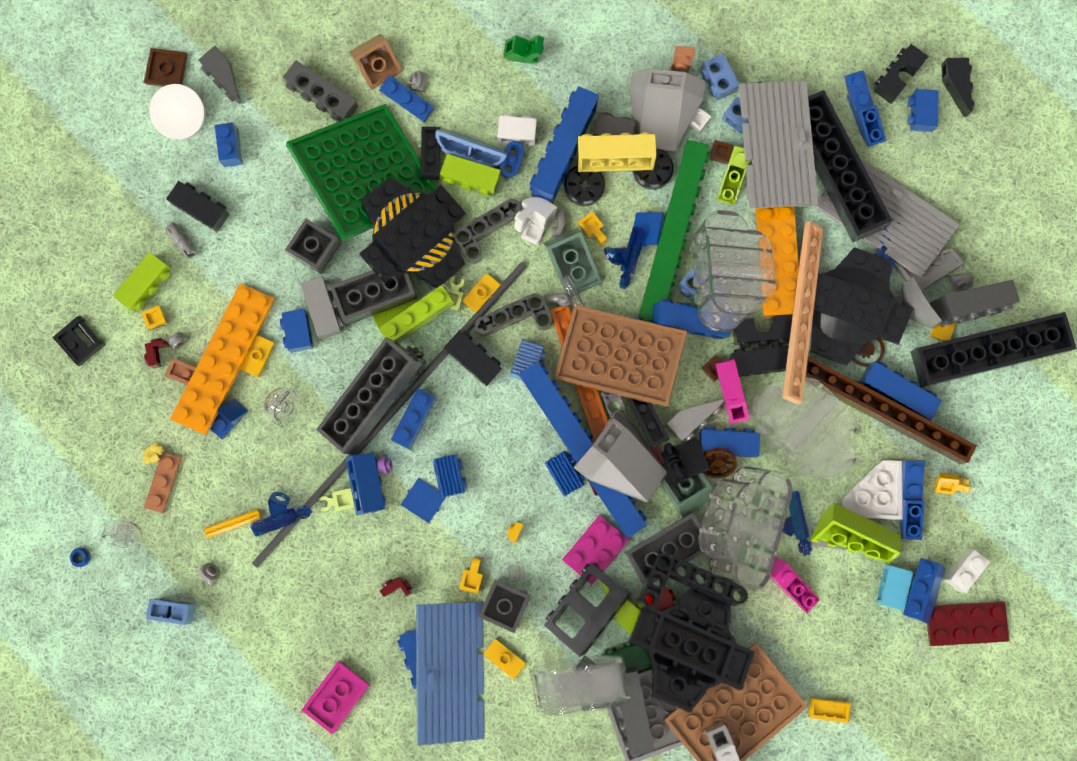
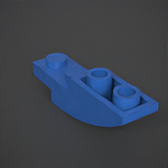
(864, 111)
(912, 502)

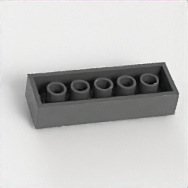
(369, 396)

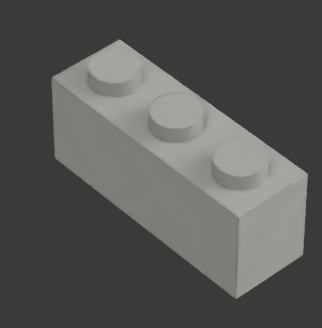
(322, 307)

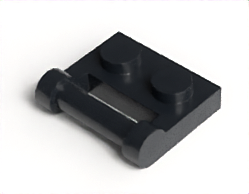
(74, 345)

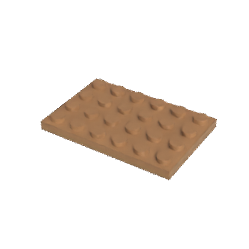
(621, 355)
(749, 714)

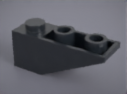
(957, 81)

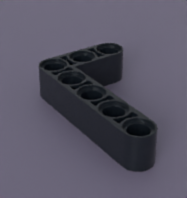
(689, 580)

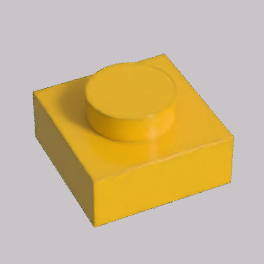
(154, 318)
(514, 531)

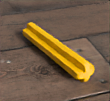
(232, 523)

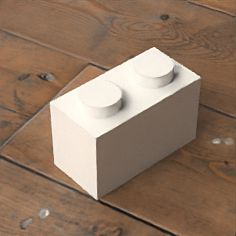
(517, 129)
(966, 570)

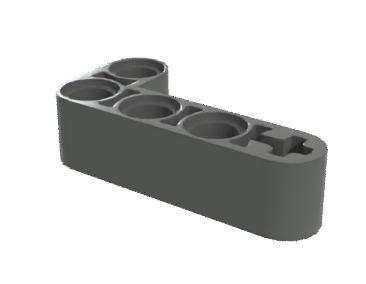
(490, 227)
(511, 318)

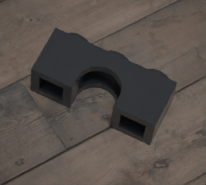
(909, 61)
(779, 332)

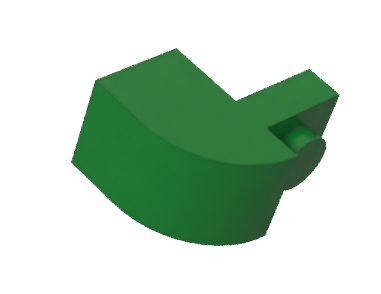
(523, 50)

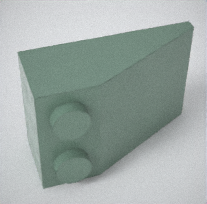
(572, 258)
(688, 494)

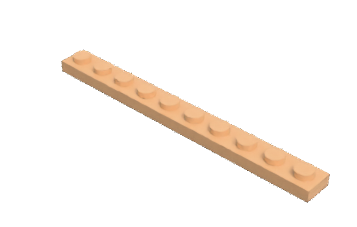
(803, 313)

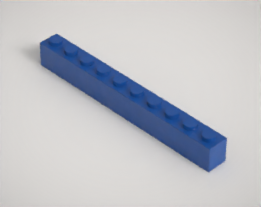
(578, 442)

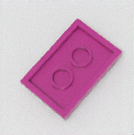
(597, 545)
(335, 697)

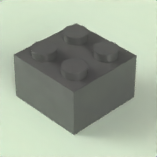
(313, 246)
(504, 606)

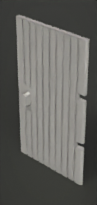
(778, 144)
(921, 230)

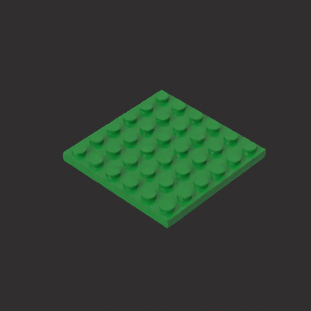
(352, 160)

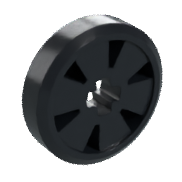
(662, 175)
(586, 196)

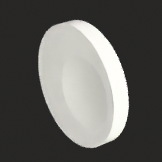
(177, 111)

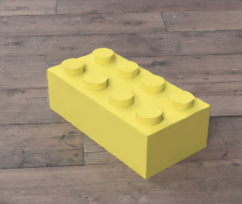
(616, 152)

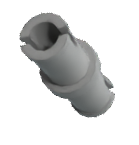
(180, 240)

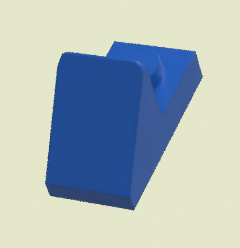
(228, 417)

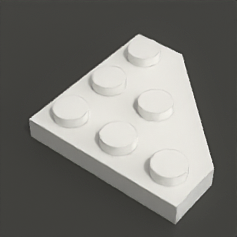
(878, 493)

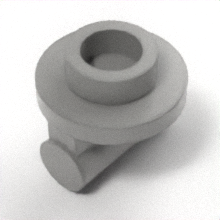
(418, 81)
(961, 281)
(209, 573)

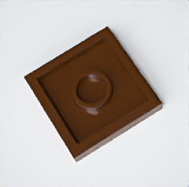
(165, 67)

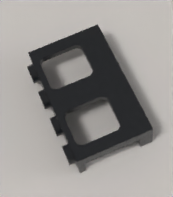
(595, 617)

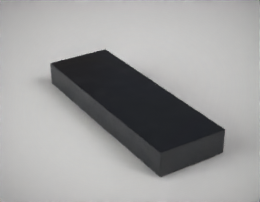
(430, 154)

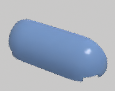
(470, 148)

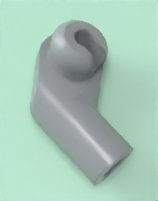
(562, 222)
(561, 299)

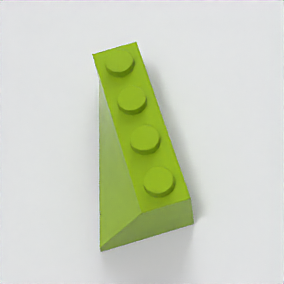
(408, 318)
(856, 534)

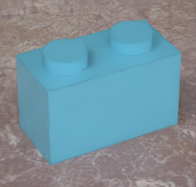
(894, 587)

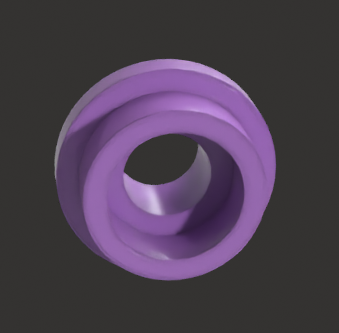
(384, 464)

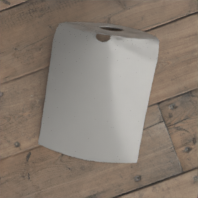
(922, 311)

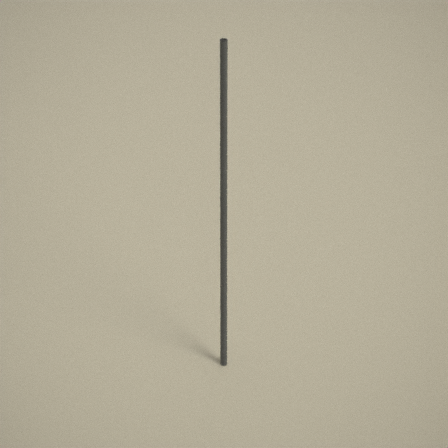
(390, 413)

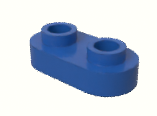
(511, 160)

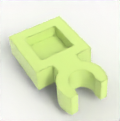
(455, 294)
(341, 500)

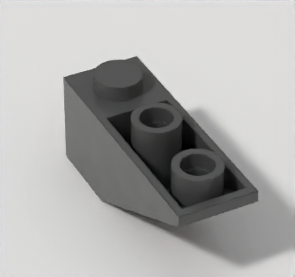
(219, 67)

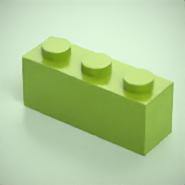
(470, 175)
(142, 282)

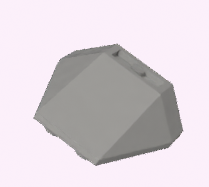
(665, 104)
(622, 460)

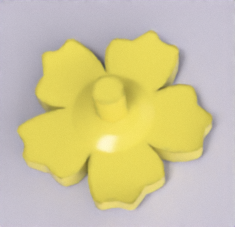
(151, 453)

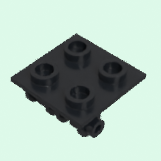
(685, 460)

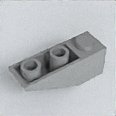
(689, 419)
(721, 742)

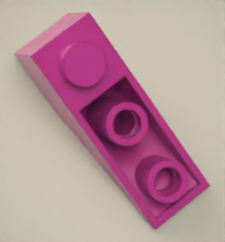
(732, 391)
(793, 585)

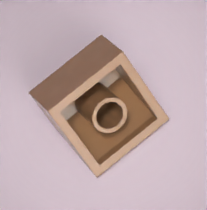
(375, 61)

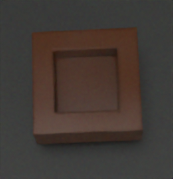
(721, 152)
(710, 368)

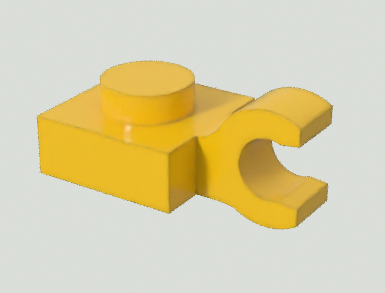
(592, 227)
(950, 483)
(471, 578)

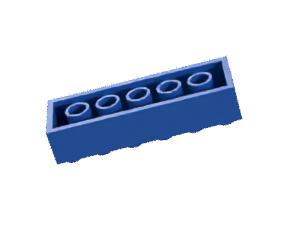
(564, 145)

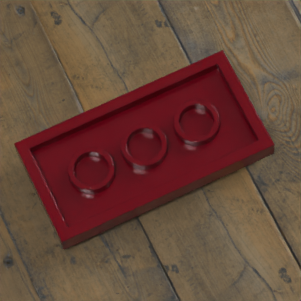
(968, 624)

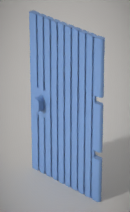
(449, 673)

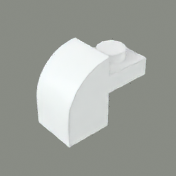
(535, 210)

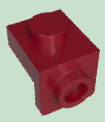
(152, 355)
(390, 586)

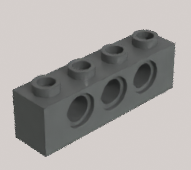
(299, 73)

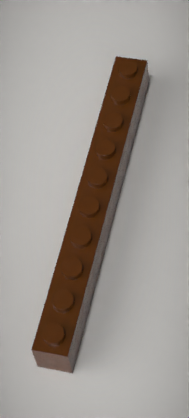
(891, 413)

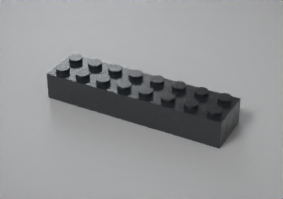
(844, 172)
(993, 349)

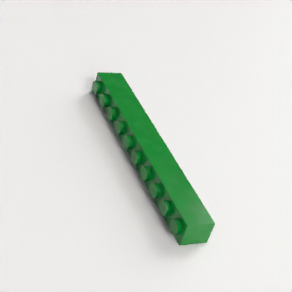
(674, 227)

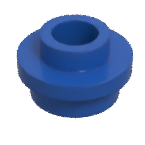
(74, 557)

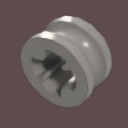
(177, 340)

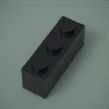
(198, 205)
(473, 357)
(760, 360)
(649, 422)

